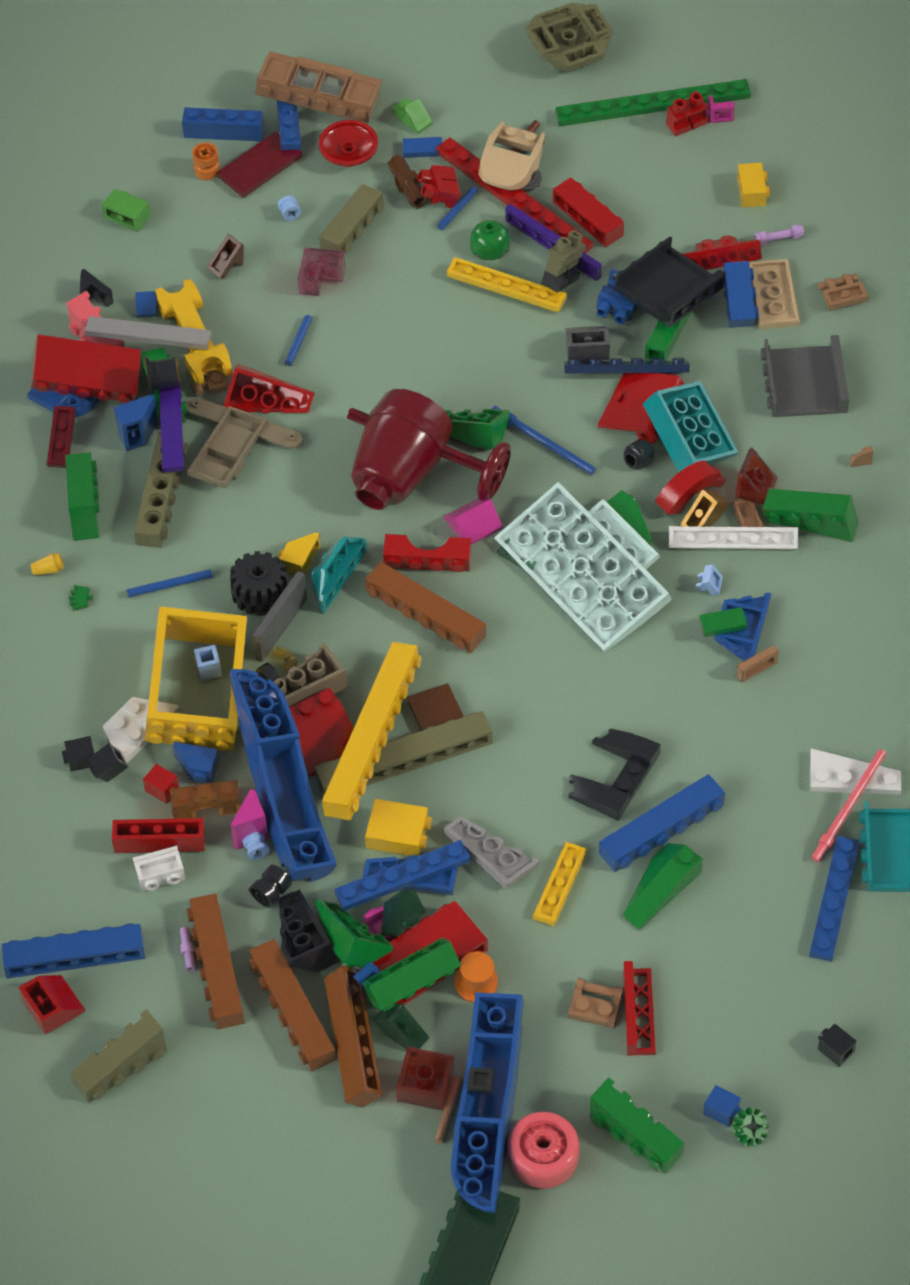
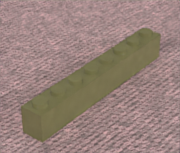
(421, 749)

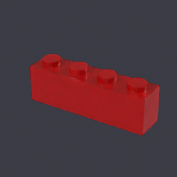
(588, 212)
(158, 834)

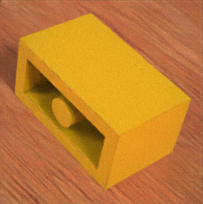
(752, 185)

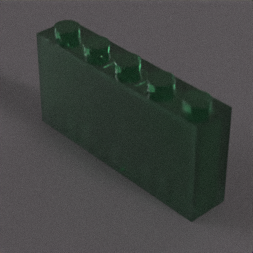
(471, 1243)

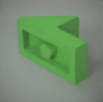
(412, 114)

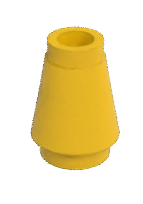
(48, 565)

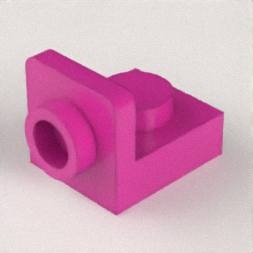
(719, 111)
(373, 919)

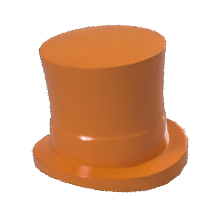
(475, 975)

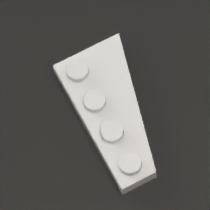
(842, 774)

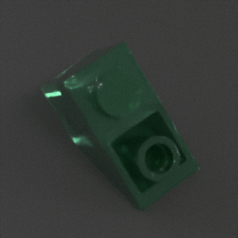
(400, 912)

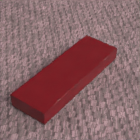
(61, 436)

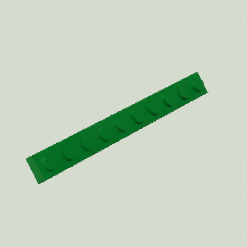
(648, 102)

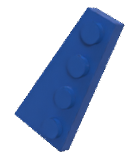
(441, 884)

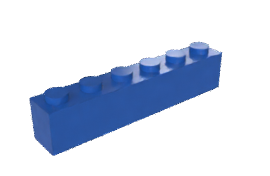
(662, 823)
(73, 950)

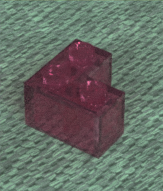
(320, 266)

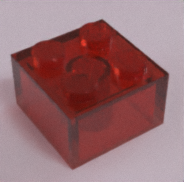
(425, 1078)

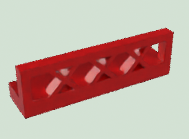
(630, 1007)

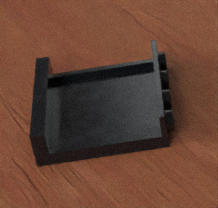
(667, 283)

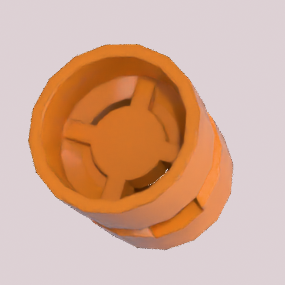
(205, 161)

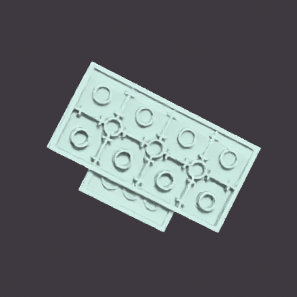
(587, 564)

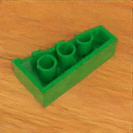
(82, 495)

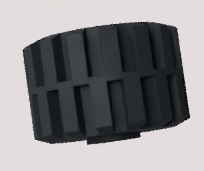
(257, 582)

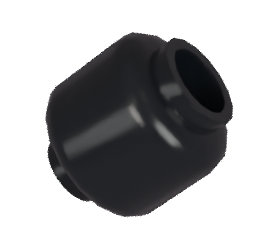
(639, 454)

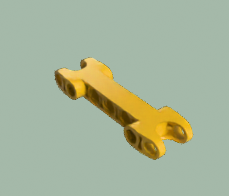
(184, 307)

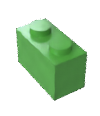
(126, 209)

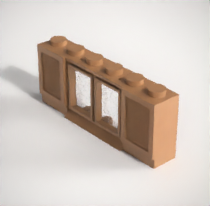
(318, 86)

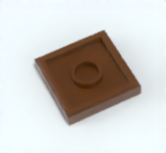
(434, 706)

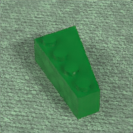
(812, 512)
(634, 1127)

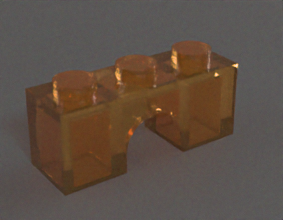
(218, 795)

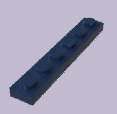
(636, 365)

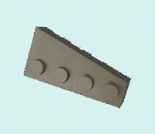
(313, 676)

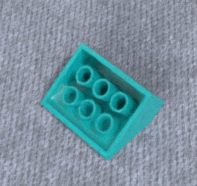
(689, 425)

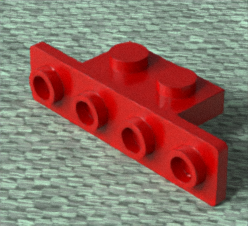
(728, 249)

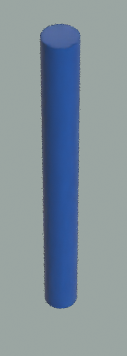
(169, 583)

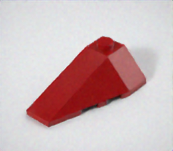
(263, 393)

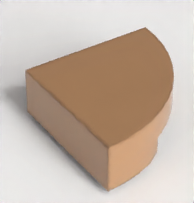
(862, 458)

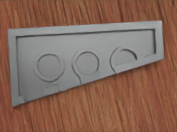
(490, 852)

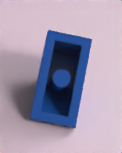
(197, 761)

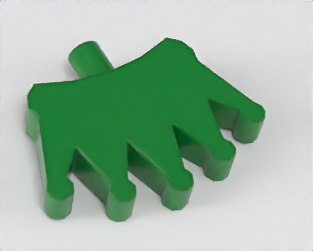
(79, 597)

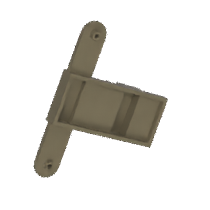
(232, 440)

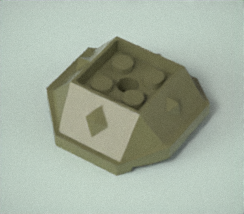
(570, 36)

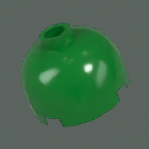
(489, 240)

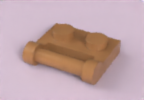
(593, 1009)

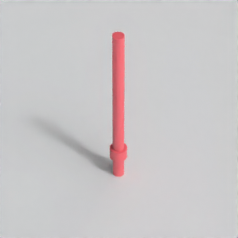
(827, 839)

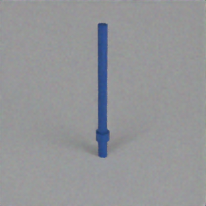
(513, 421)

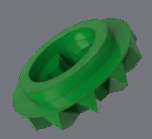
(745, 1135)

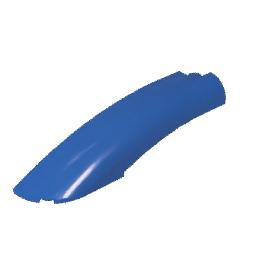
(281, 777)
(486, 1118)

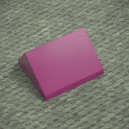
(474, 520)
(248, 820)

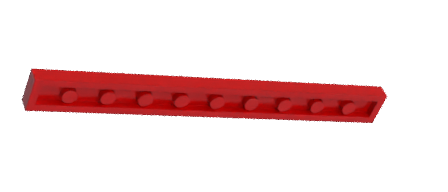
(469, 165)

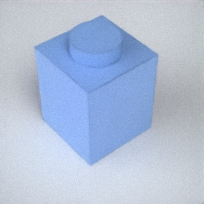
(207, 663)

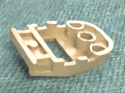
(508, 168)

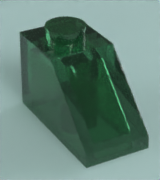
(401, 1027)

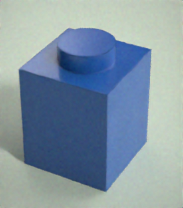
(722, 1105)

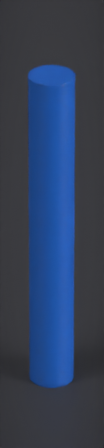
(457, 208)
(298, 340)

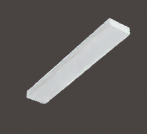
(733, 537)

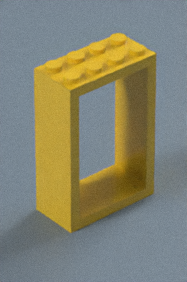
(199, 628)

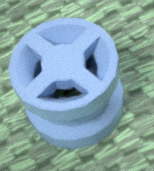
(289, 208)
(255, 845)

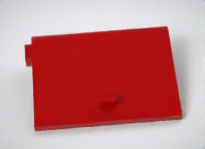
(626, 406)

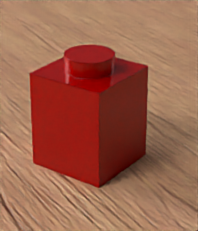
(159, 782)

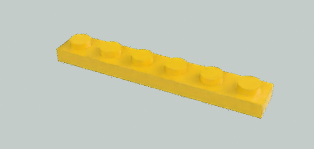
(506, 284)

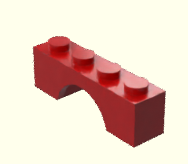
(451, 556)

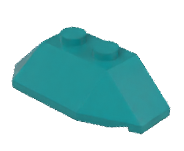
(336, 568)

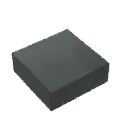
(480, 1080)

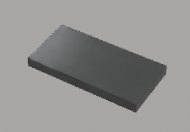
(280, 616)

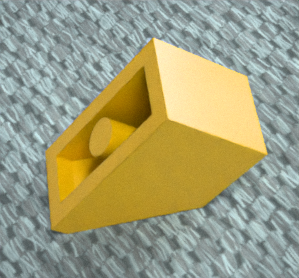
(300, 553)

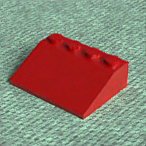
(322, 728)

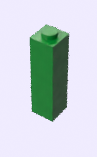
(663, 339)

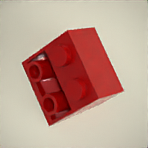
(50, 1001)

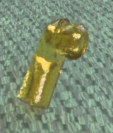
(286, 655)

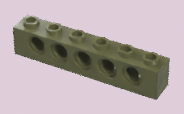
(157, 501)

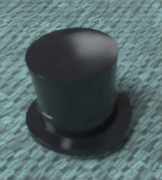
(162, 374)

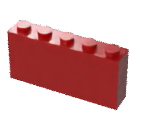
(85, 369)
(447, 923)

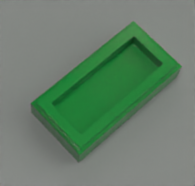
(723, 622)

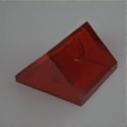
(754, 479)

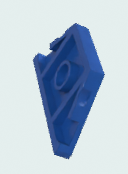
(745, 642)

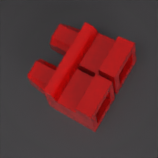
(687, 114)
(439, 185)

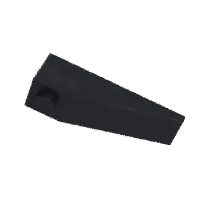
(302, 936)

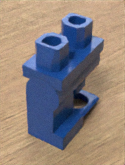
(614, 303)

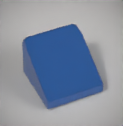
(146, 304)

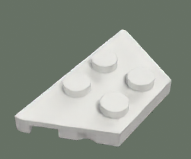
(128, 725)

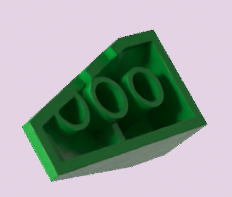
(479, 429)
(351, 938)

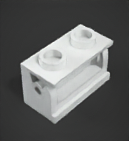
(159, 869)

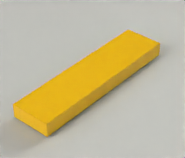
(560, 884)

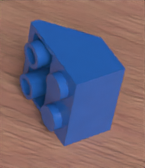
(136, 421)

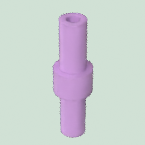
(187, 949)

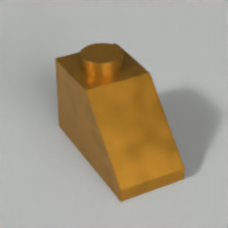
(705, 510)

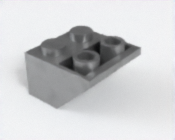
(588, 342)

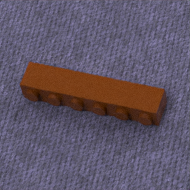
(425, 607)
(216, 960)
(292, 1004)
(352, 1037)

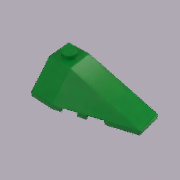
(662, 881)

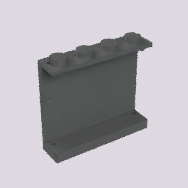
(805, 380)

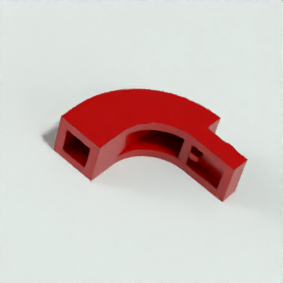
(686, 484)

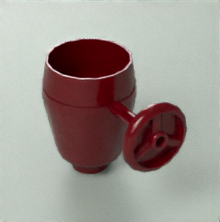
(403, 445)

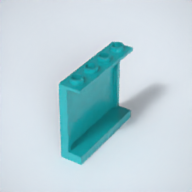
(886, 849)

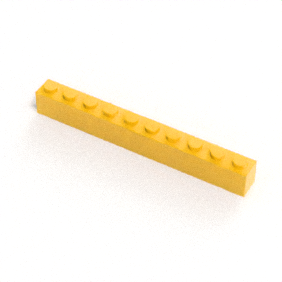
(371, 731)

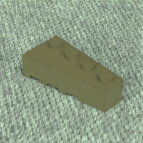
(120, 1058)

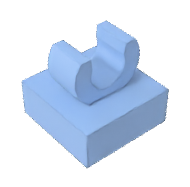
(711, 580)

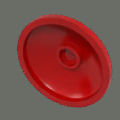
(348, 143)

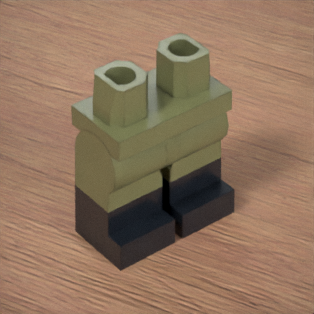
(562, 263)

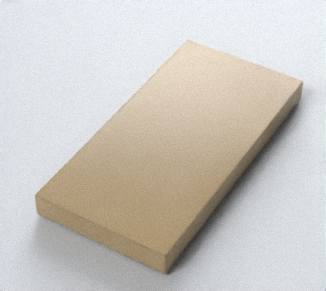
(774, 294)

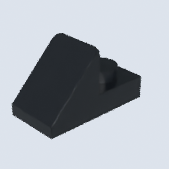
(95, 288)

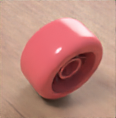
(543, 1166)

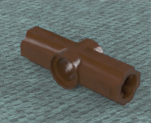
(406, 181)

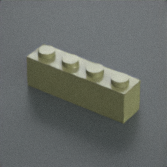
(352, 219)

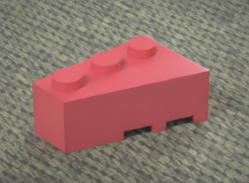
(79, 311)

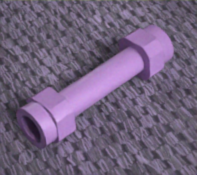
(796, 232)

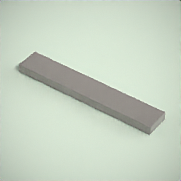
(148, 333)

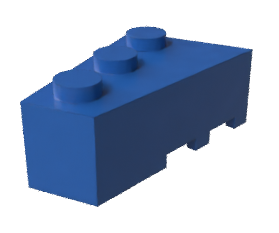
(740, 294)

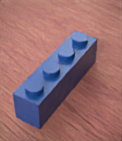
(222, 124)

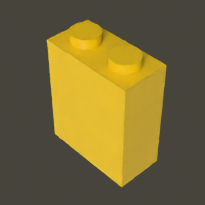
(397, 828)

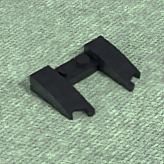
(614, 800)

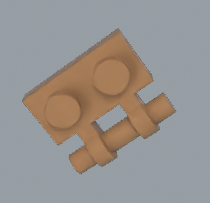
(845, 295)
(214, 381)

